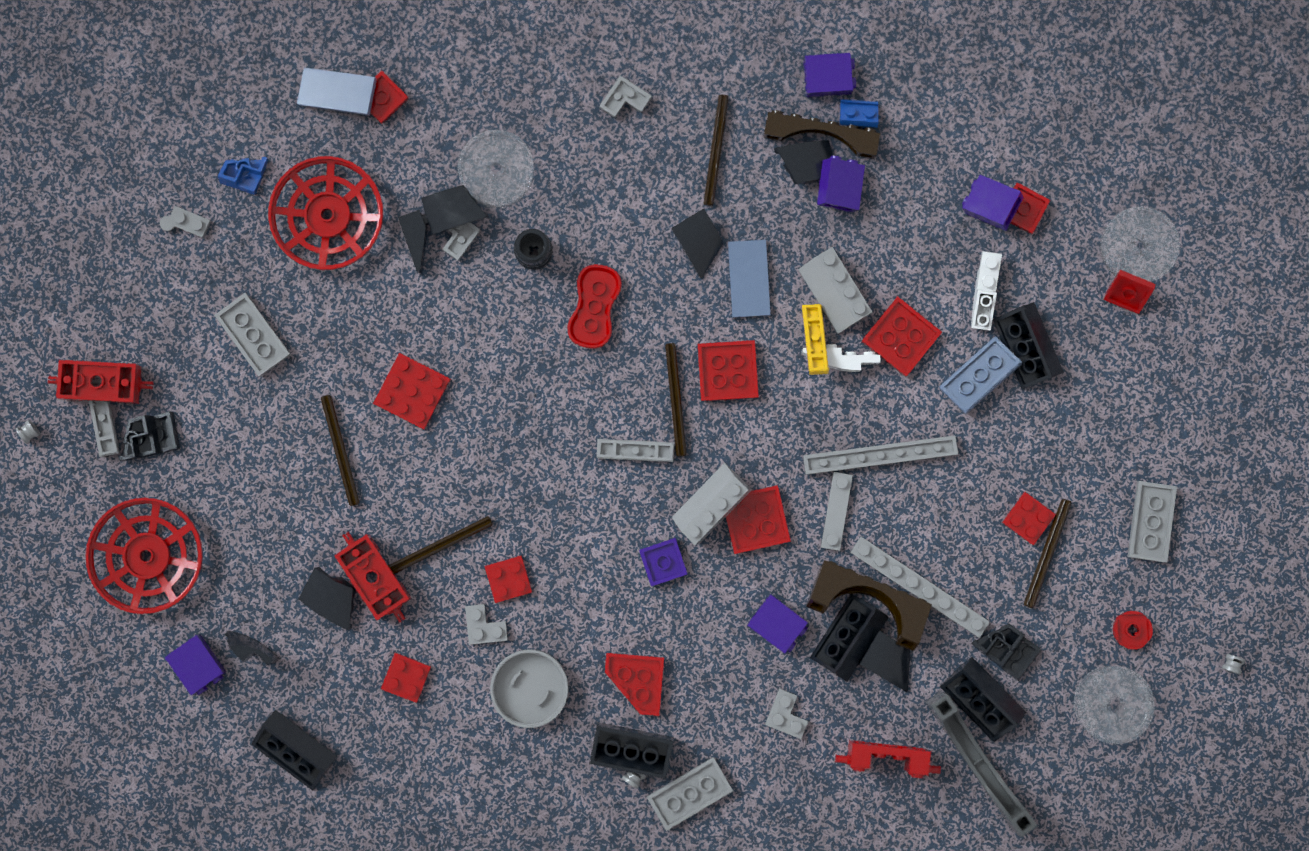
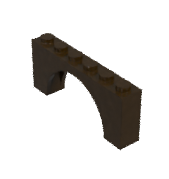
(908, 612)

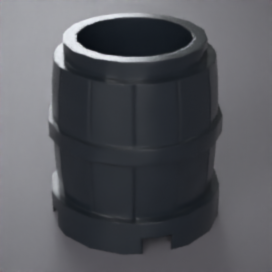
(533, 238)

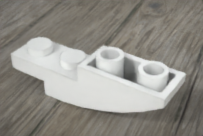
(985, 290)
(850, 361)

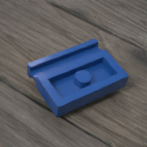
(859, 113)

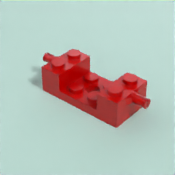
(119, 381)
(384, 595)
(916, 759)

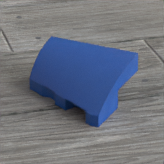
(243, 174)

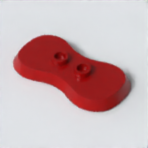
(591, 321)

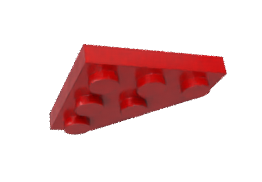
(637, 679)

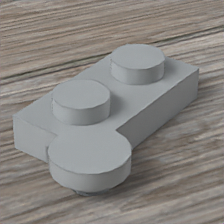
(185, 221)

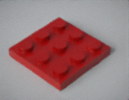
(901, 336)
(727, 370)
(411, 391)
(758, 521)

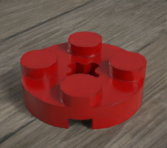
(1139, 621)

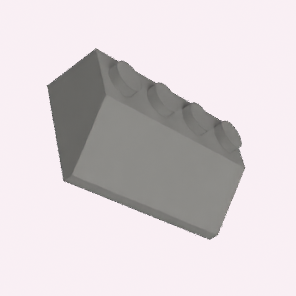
(835, 290)
(711, 504)

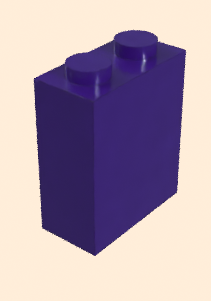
(829, 74)
(841, 184)
(992, 202)
(778, 624)
(196, 665)

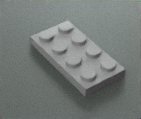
(252, 334)
(1152, 521)
(689, 793)

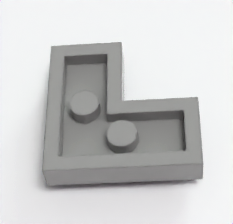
(624, 92)
(461, 240)
(479, 630)
(781, 717)

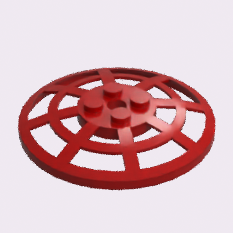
(317, 205)
(133, 551)

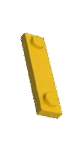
(815, 339)

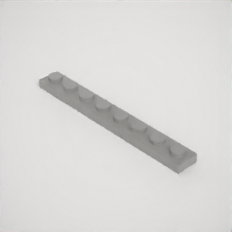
(880, 455)
(919, 587)

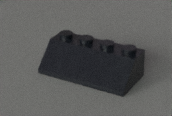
(1028, 340)
(849, 637)
(983, 699)
(293, 750)
(631, 750)

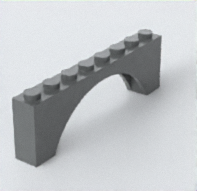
(995, 787)

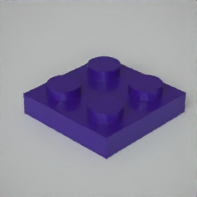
(663, 562)

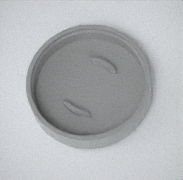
(529, 688)

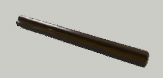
(716, 150)
(675, 396)
(340, 450)
(440, 545)
(1047, 553)

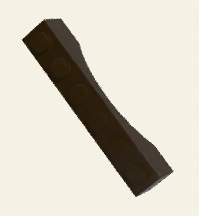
(861, 142)

